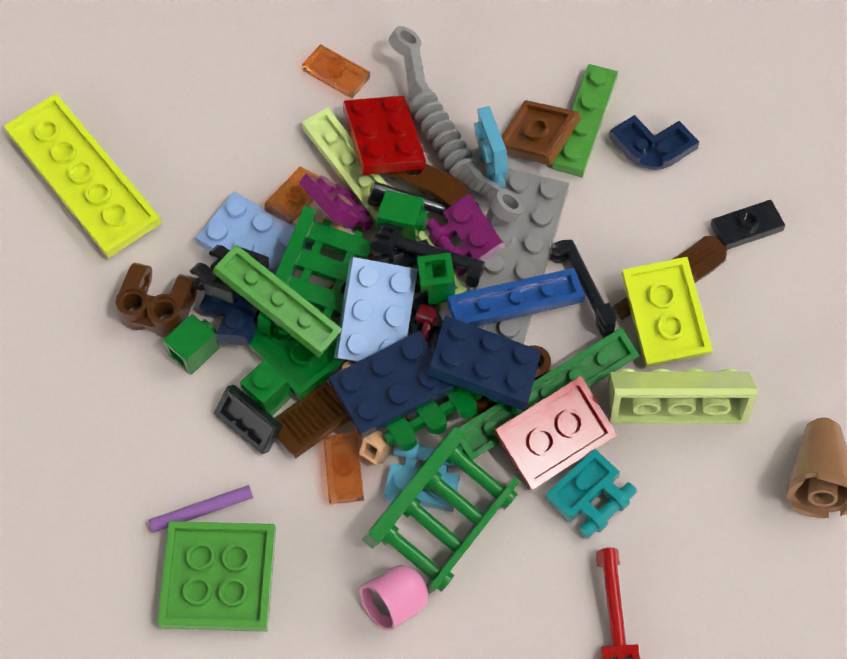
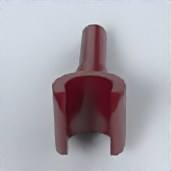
(427, 316)

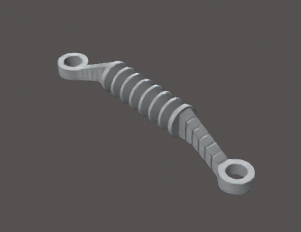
(442, 132)

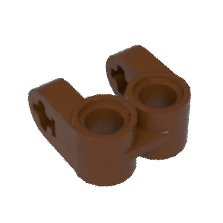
(134, 293)

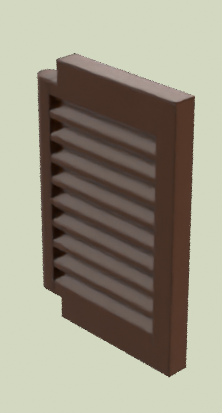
(311, 420)

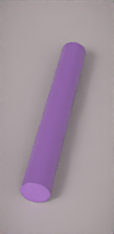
(201, 508)

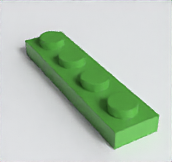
(592, 105)
(277, 300)

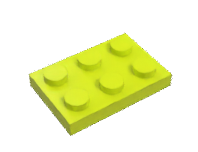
(666, 312)

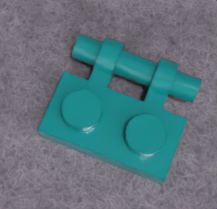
(583, 485)

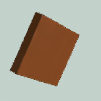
(539, 131)

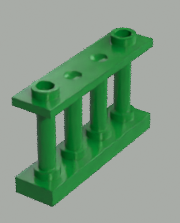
(430, 478)

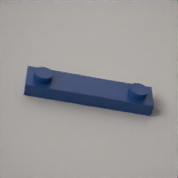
(517, 298)

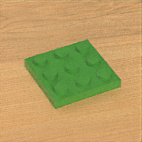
(217, 576)

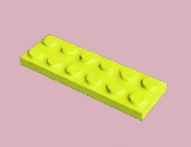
(82, 175)

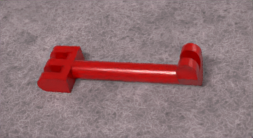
(609, 559)

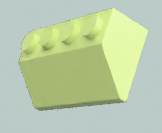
(680, 396)

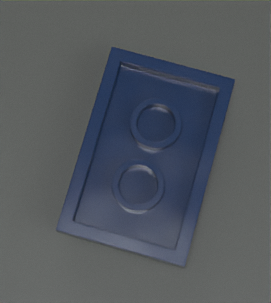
(484, 363)
(388, 385)

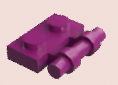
(336, 202)
(473, 229)

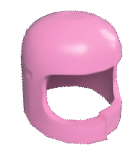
(402, 593)

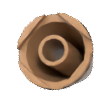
(820, 471)

